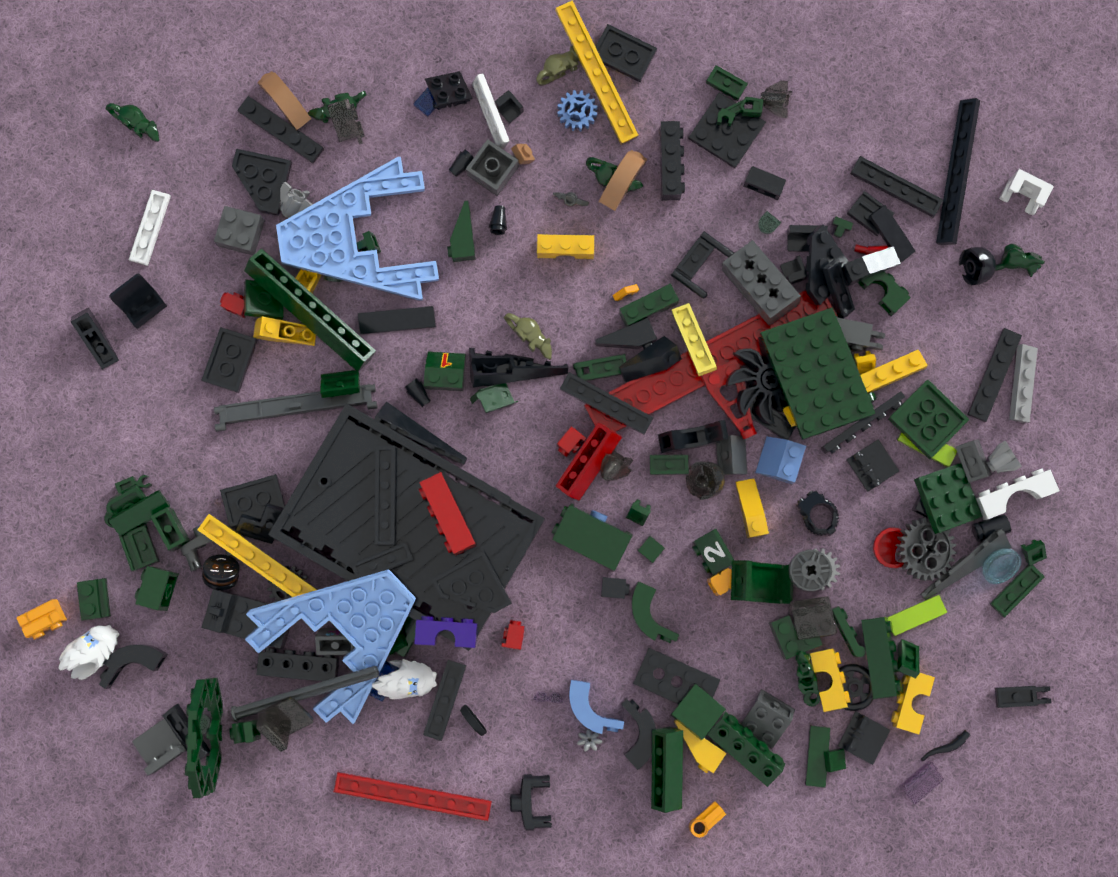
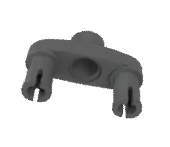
(190, 550)

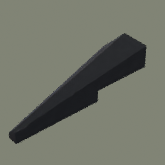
(494, 370)
(406, 426)

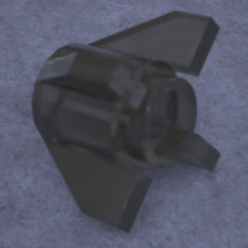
(777, 98)
(615, 466)

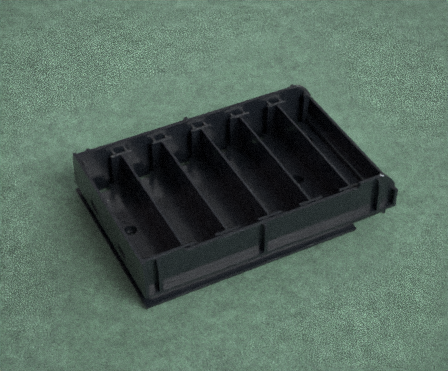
(344, 515)

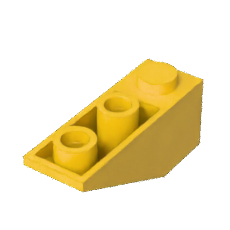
(283, 331)

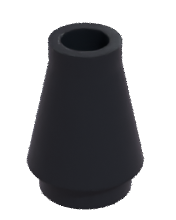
(461, 162)
(498, 221)
(417, 392)

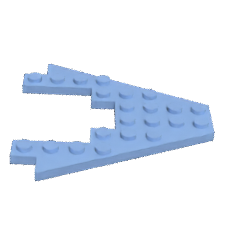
(325, 241)
(362, 609)

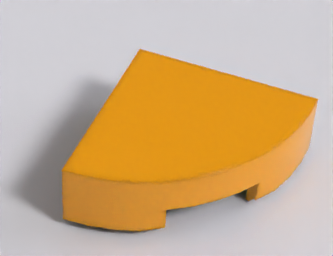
(625, 291)

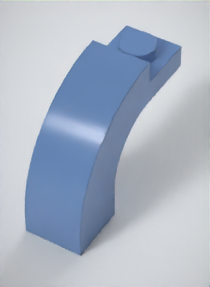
(580, 705)

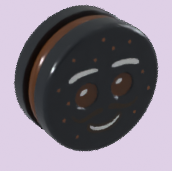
(220, 572)

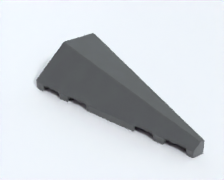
(968, 563)

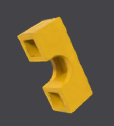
(572, 245)
(828, 662)
(905, 717)

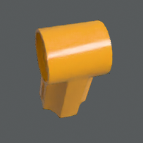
(708, 818)

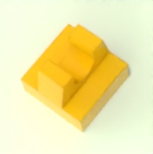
(865, 363)

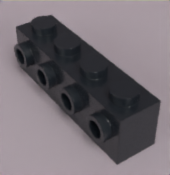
(670, 160)
(297, 666)

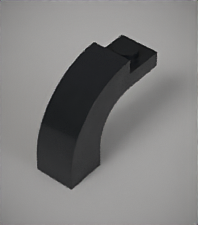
(693, 437)
(143, 654)
(642, 749)

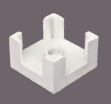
(1029, 186)

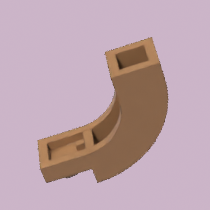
(284, 99)
(622, 179)

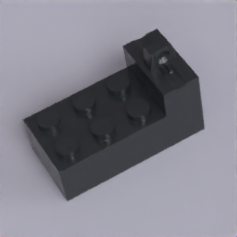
(228, 615)

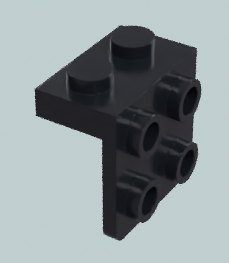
(138, 300)

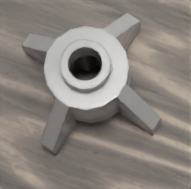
(293, 200)
(1003, 459)

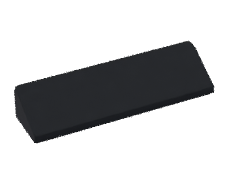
(396, 320)

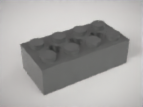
(757, 293)

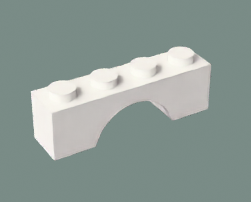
(1038, 485)

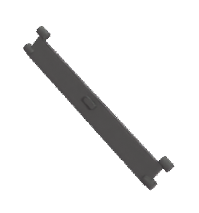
(290, 405)

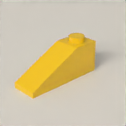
(751, 508)
(703, 751)

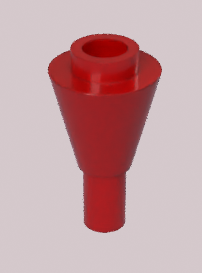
(868, 250)

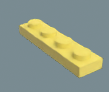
(694, 339)

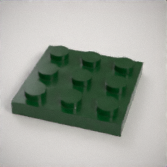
(928, 419)
(948, 498)

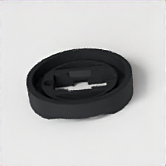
(473, 720)

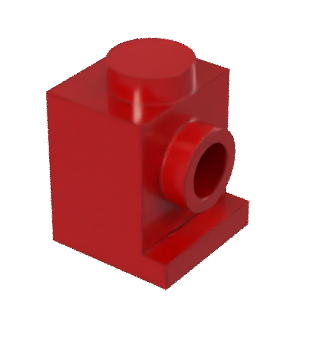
(233, 303)
(570, 442)
(514, 635)

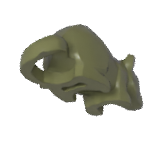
(557, 65)
(529, 330)

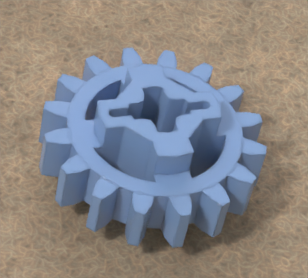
(584, 105)

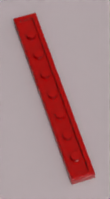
(412, 796)

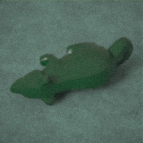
(323, 114)
(134, 118)
(605, 172)
(807, 679)

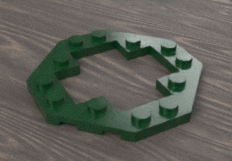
(203, 779)

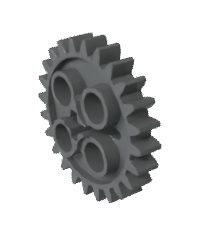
(925, 550)

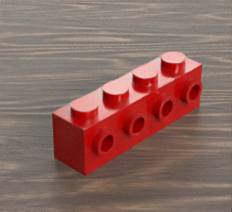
(588, 461)
(447, 513)

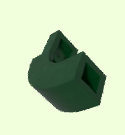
(641, 613)

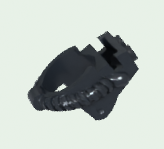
(814, 499)

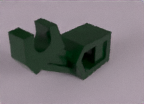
(730, 112)

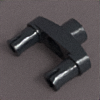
(522, 802)

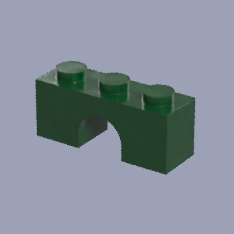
(894, 295)
(648, 305)

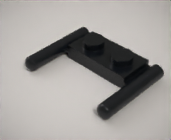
(695, 259)

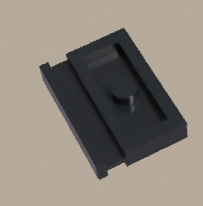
(863, 208)

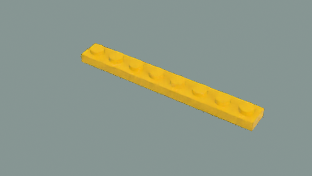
(596, 72)
(885, 375)
(254, 557)

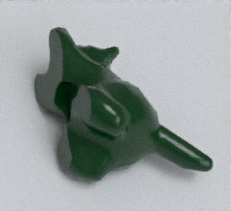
(1016, 258)

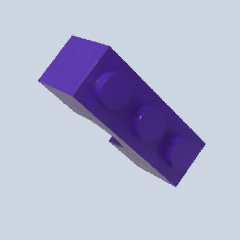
(428, 630)

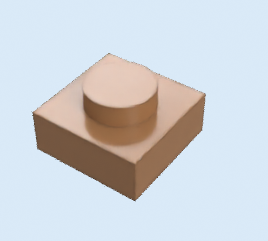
(523, 153)

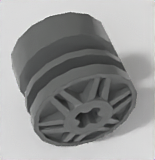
(812, 582)

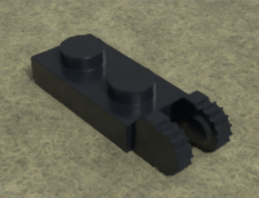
(1020, 696)

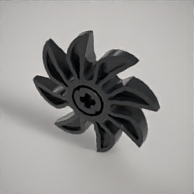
(767, 391)

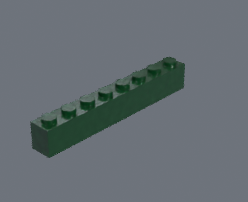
(309, 310)

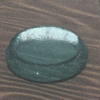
(1001, 561)

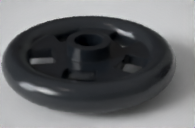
(866, 698)

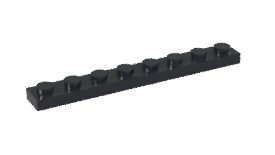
(958, 172)

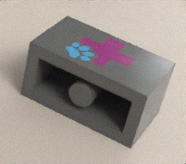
(332, 642)

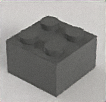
(492, 167)
(239, 230)

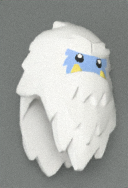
(89, 651)
(409, 681)

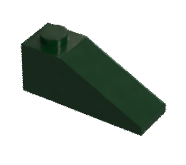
(462, 237)

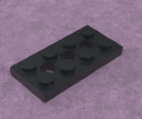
(672, 668)

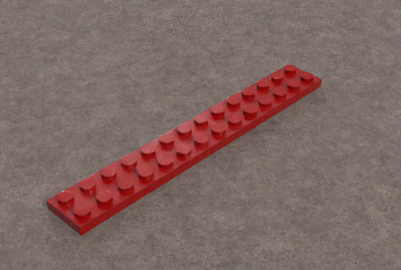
(681, 379)

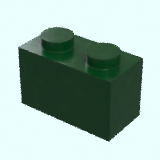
(170, 529)

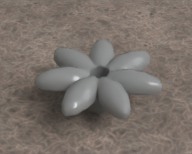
(589, 737)

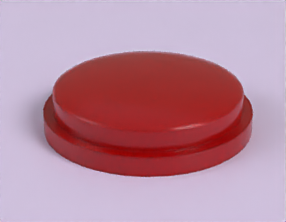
(885, 547)

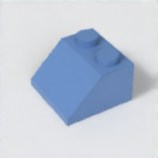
(780, 459)

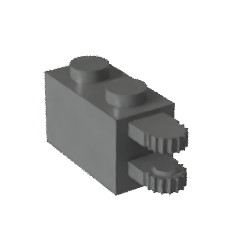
(859, 334)

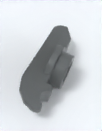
(570, 199)

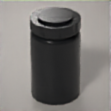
(985, 528)

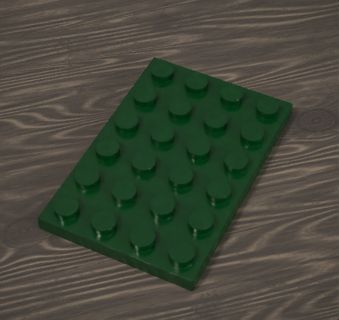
(817, 373)

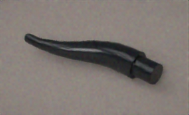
(953, 745)

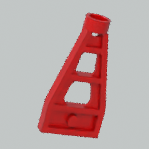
(713, 382)

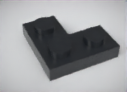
(259, 528)

